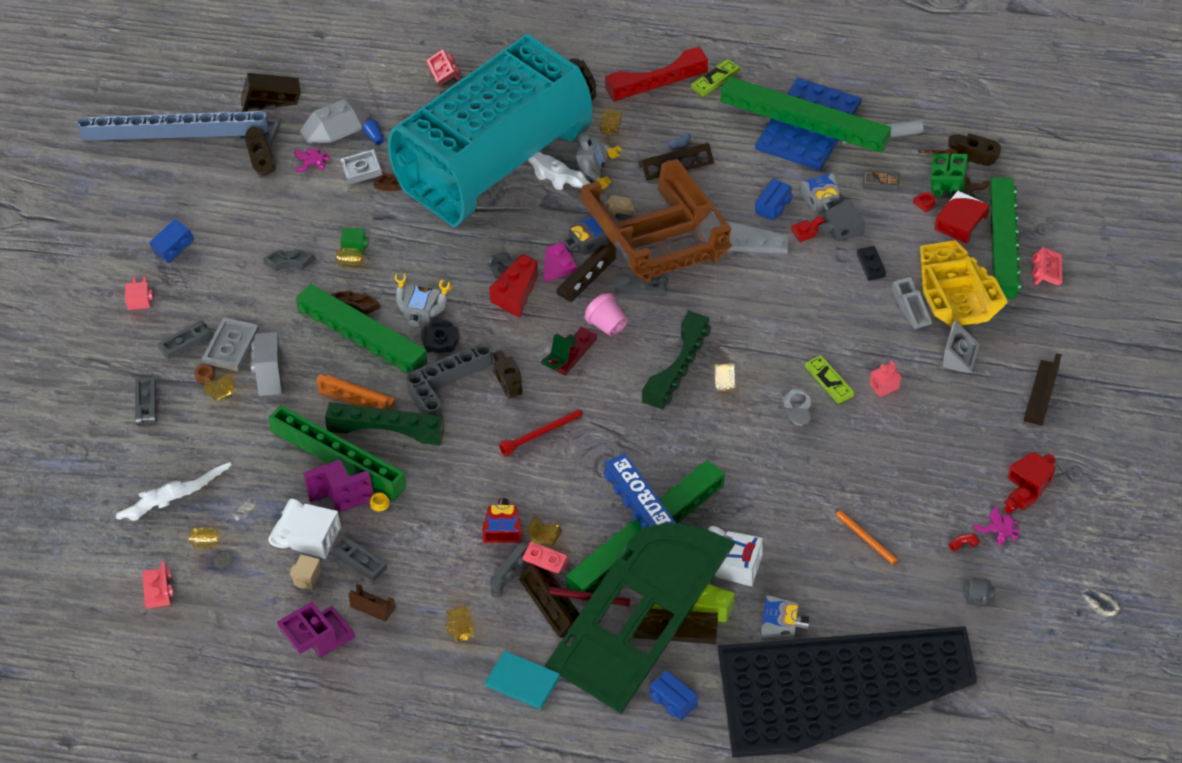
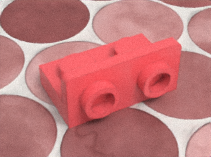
(443, 67)
(1047, 267)
(546, 558)
(156, 586)

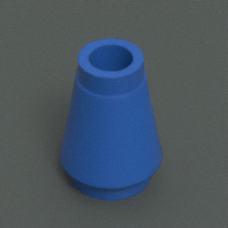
(373, 131)

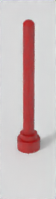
(507, 447)

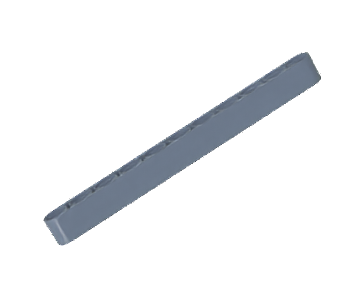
(171, 125)

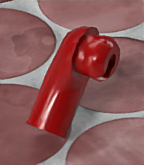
(962, 539)

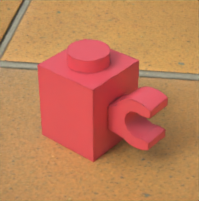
(138, 294)
(885, 379)

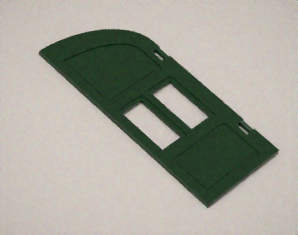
(668, 568)

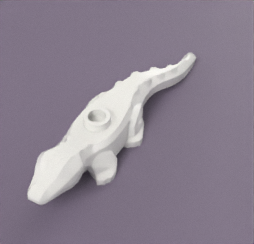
(556, 171)
(168, 492)

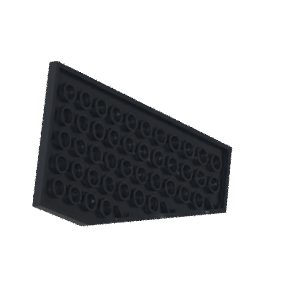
(817, 689)

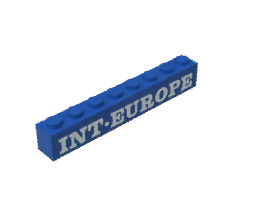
(635, 492)

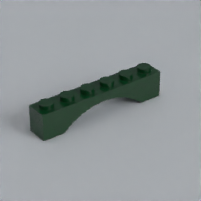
(660, 387)
(349, 418)

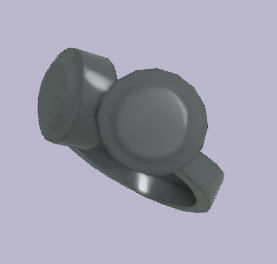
(503, 258)

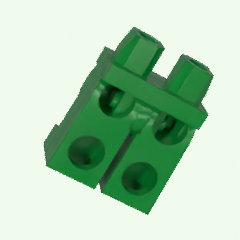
(948, 176)

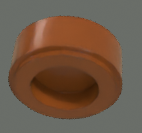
(204, 371)

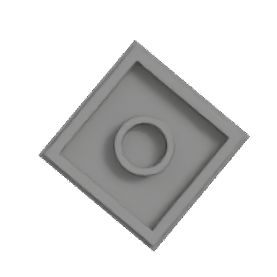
(361, 166)

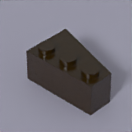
(269, 90)

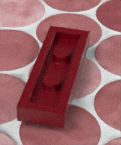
(584, 341)

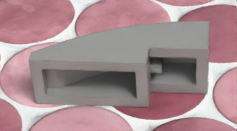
(911, 303)

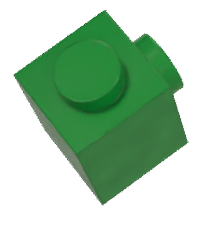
(354, 239)

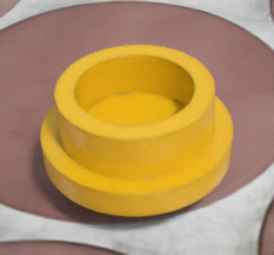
(379, 502)

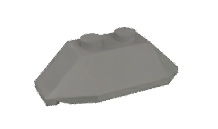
(334, 122)

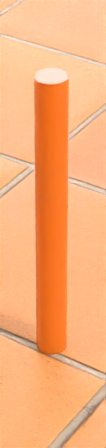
(866, 537)

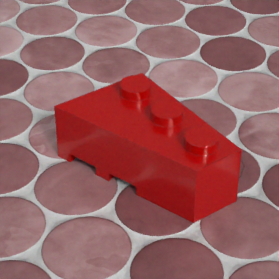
(514, 285)

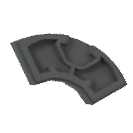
(295, 258)

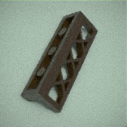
(677, 154)
(587, 272)
(1042, 391)
(557, 614)
(691, 630)

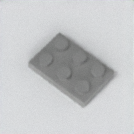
(230, 344)

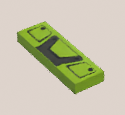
(715, 77)
(829, 379)

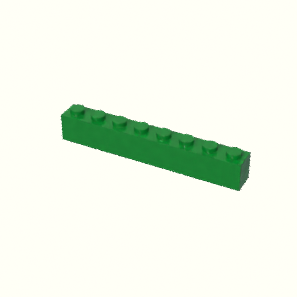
(1004, 235)
(361, 329)
(332, 448)

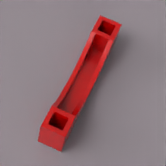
(626, 84)

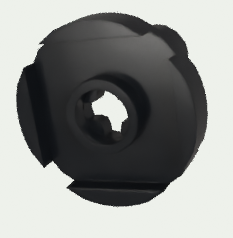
(440, 345)

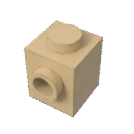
(306, 572)

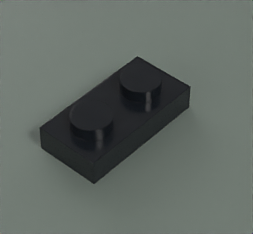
(871, 263)

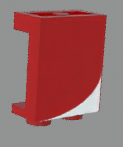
(961, 216)

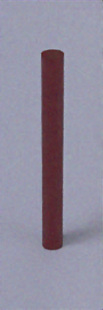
(584, 595)

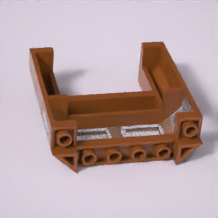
(670, 237)

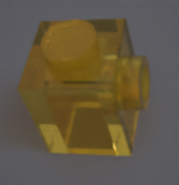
(724, 377)
(459, 623)

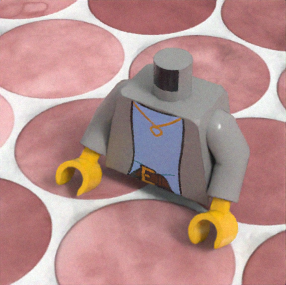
(592, 157)
(420, 303)

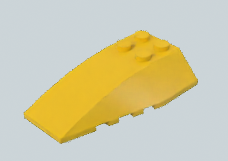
(957, 285)

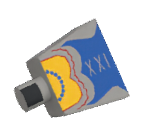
(820, 192)
(781, 619)

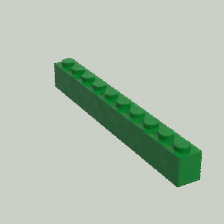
(806, 114)
(679, 503)

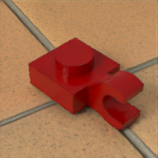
(806, 230)
(1020, 498)

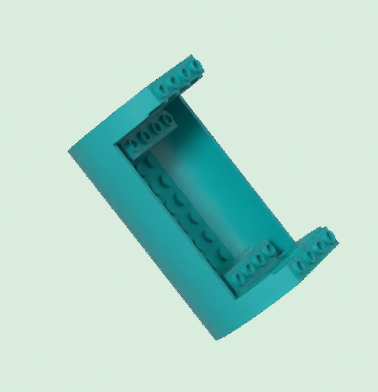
(454, 160)

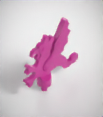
(311, 157)
(1003, 529)

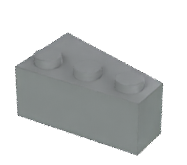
(266, 363)

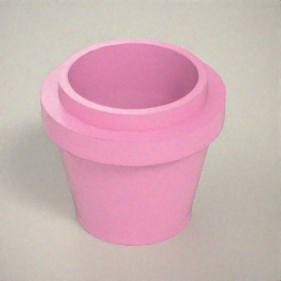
(606, 314)

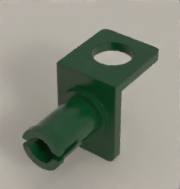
(559, 351)

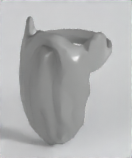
(797, 412)

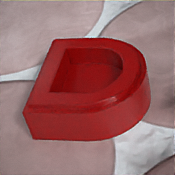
(924, 201)

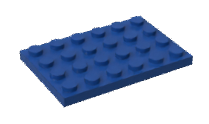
(801, 144)

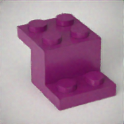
(334, 482)
(315, 629)

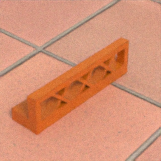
(353, 393)

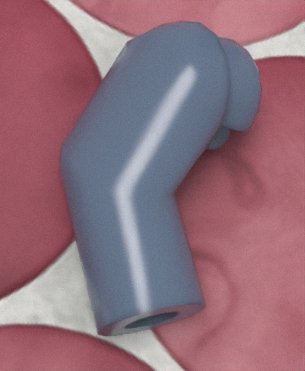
(680, 143)

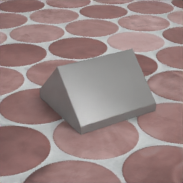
(960, 350)

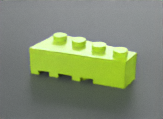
(713, 601)

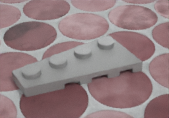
(753, 239)

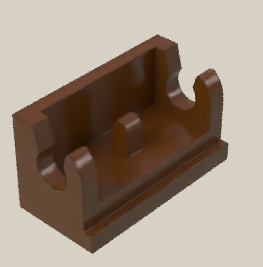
(371, 604)

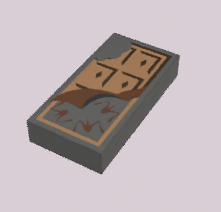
(881, 180)

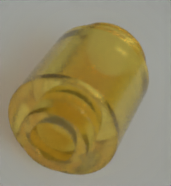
(349, 257)
(203, 537)

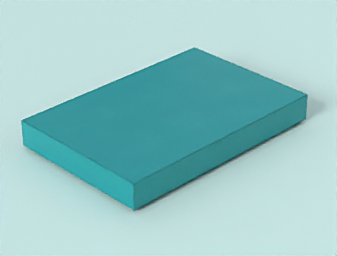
(522, 680)

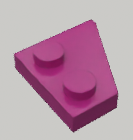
(558, 262)

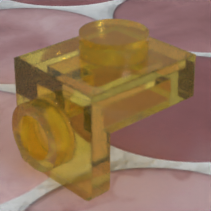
(610, 121)
(219, 388)
(543, 534)

